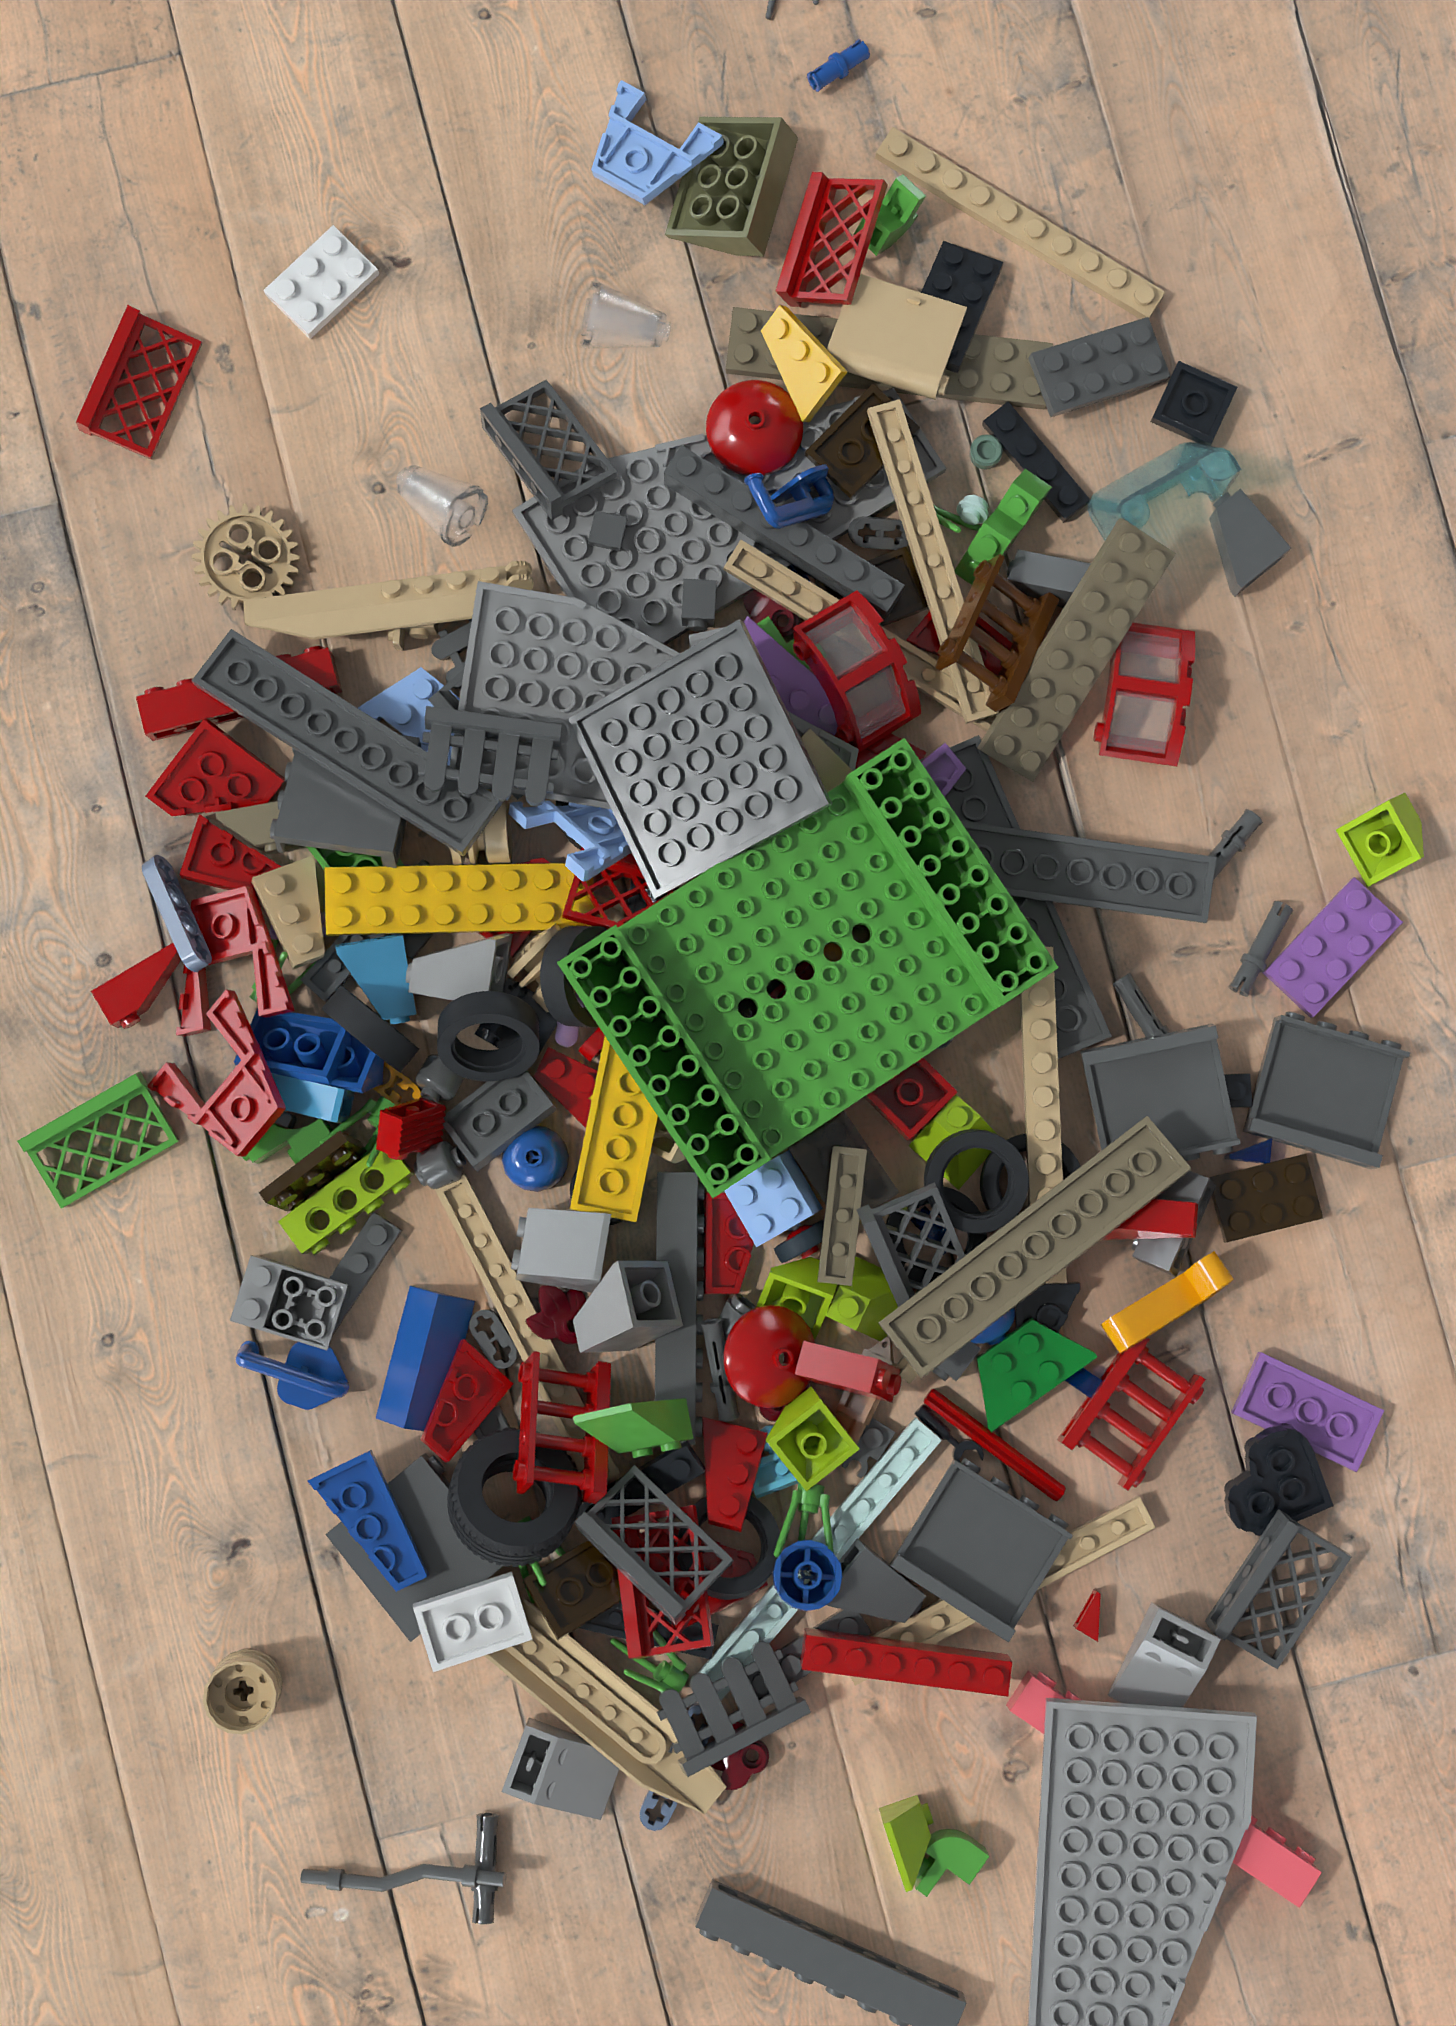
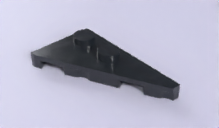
(1048, 1305)

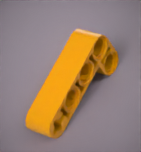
(1167, 1302)

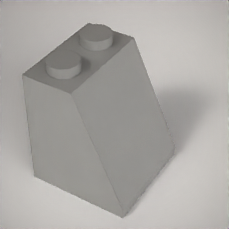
(462, 969)
(561, 1248)
(628, 1308)

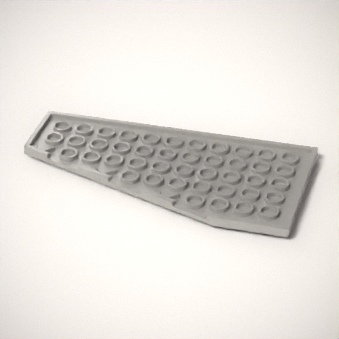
(674, 537)
(550, 660)
(1132, 1854)

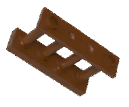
(1026, 635)

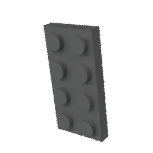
(1099, 367)

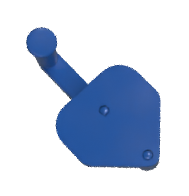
(799, 488)
(306, 1377)

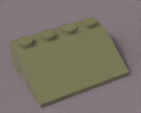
(737, 189)

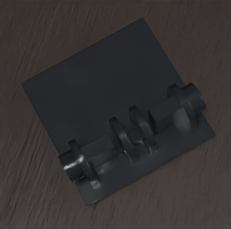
(504, 1036)

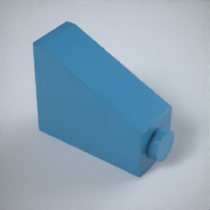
(380, 971)
(315, 1099)

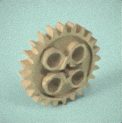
(261, 533)

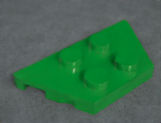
(1026, 1368)

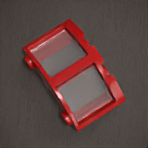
(858, 670)
(1147, 695)

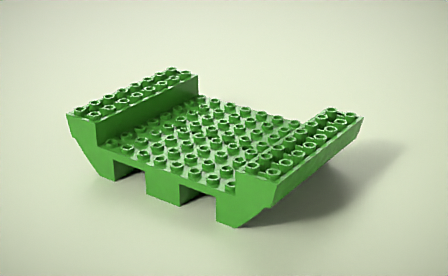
(936, 961)

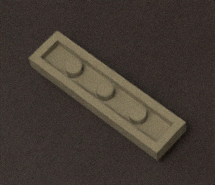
(841, 1216)

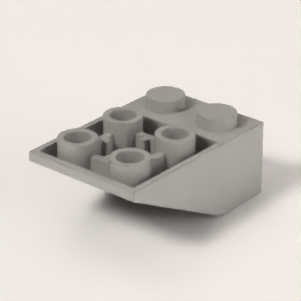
(289, 1302)
(1164, 1660)
(560, 1771)

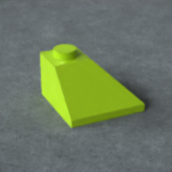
(1384, 839)
(952, 1118)
(796, 1288)
(864, 1302)
(810, 1439)
(908, 1835)

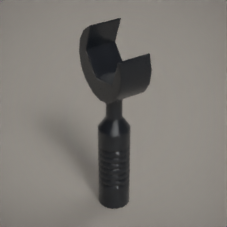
(944, 1433)

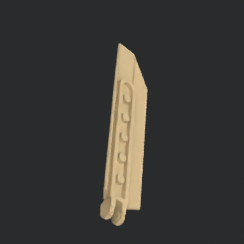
(381, 604)
(604, 1712)

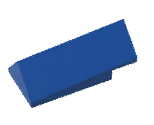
(316, 1051)
(422, 1356)

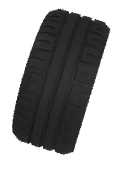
(497, 1538)

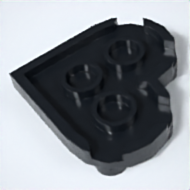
(1278, 1475)

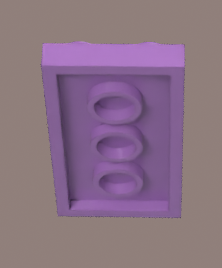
(1332, 947)
(1329, 1418)

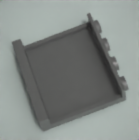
(334, 815)
(1172, 1081)
(1325, 1090)
(422, 1500)
(981, 1548)

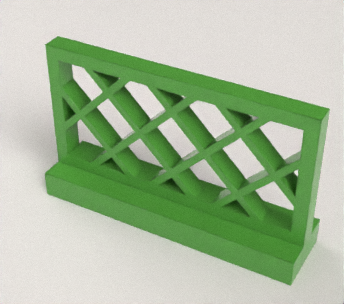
(83, 1115)

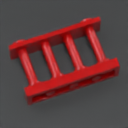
(1098, 1407)
(595, 1453)

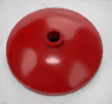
(748, 446)
(754, 1354)

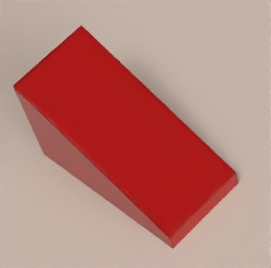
(1089, 1616)

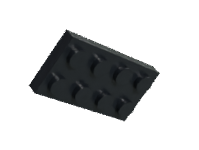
(965, 280)

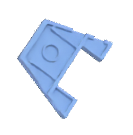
(640, 161)
(405, 705)
(588, 825)

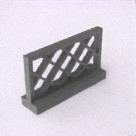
(522, 456)
(886, 1247)
(628, 1561)
(1250, 1581)

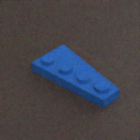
(369, 1512)

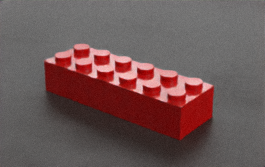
(908, 1097)

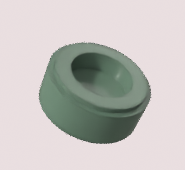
(985, 452)

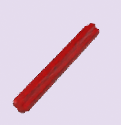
(994, 1445)

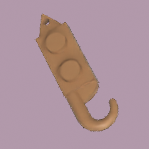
(856, 1410)

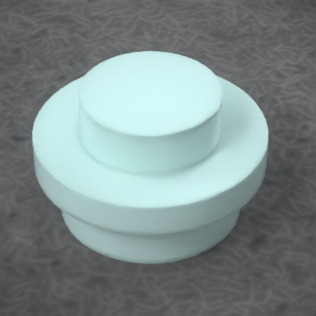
(973, 509)

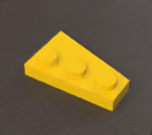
(803, 362)

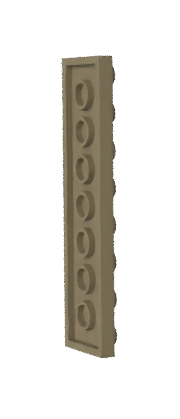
(1077, 649)

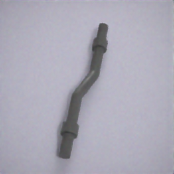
(337, 1879)

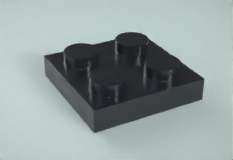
(1193, 404)

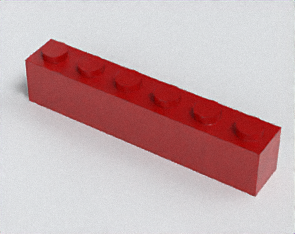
(185, 706)
(906, 1662)

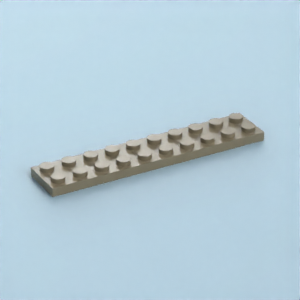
(991, 372)
(1034, 1247)

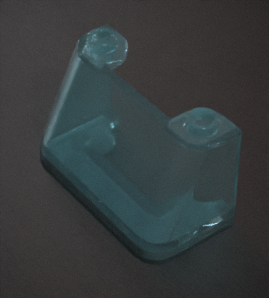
(1192, 464)

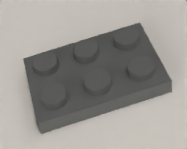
(496, 1116)

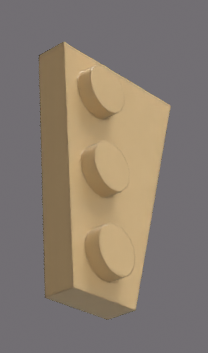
(294, 909)

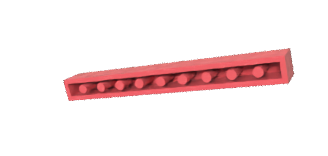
(1260, 1851)

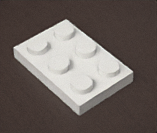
(321, 282)
(472, 1621)

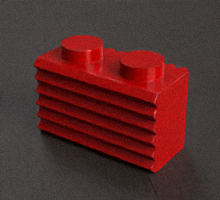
(410, 1127)

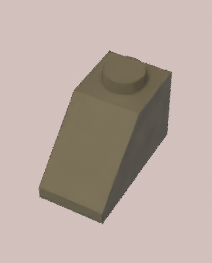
(253, 824)

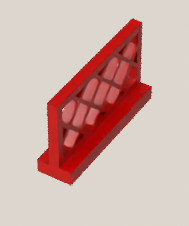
(810, 239)
(111, 373)
(624, 867)
(636, 1605)

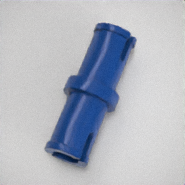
(838, 65)

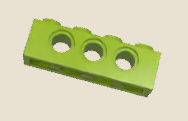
(300, 1222)

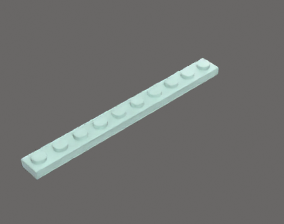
(847, 1525)

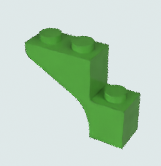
(1004, 523)
(301, 1140)

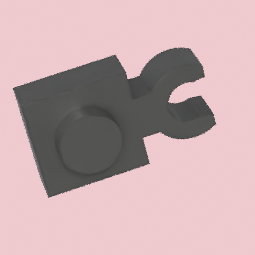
(872, 1443)

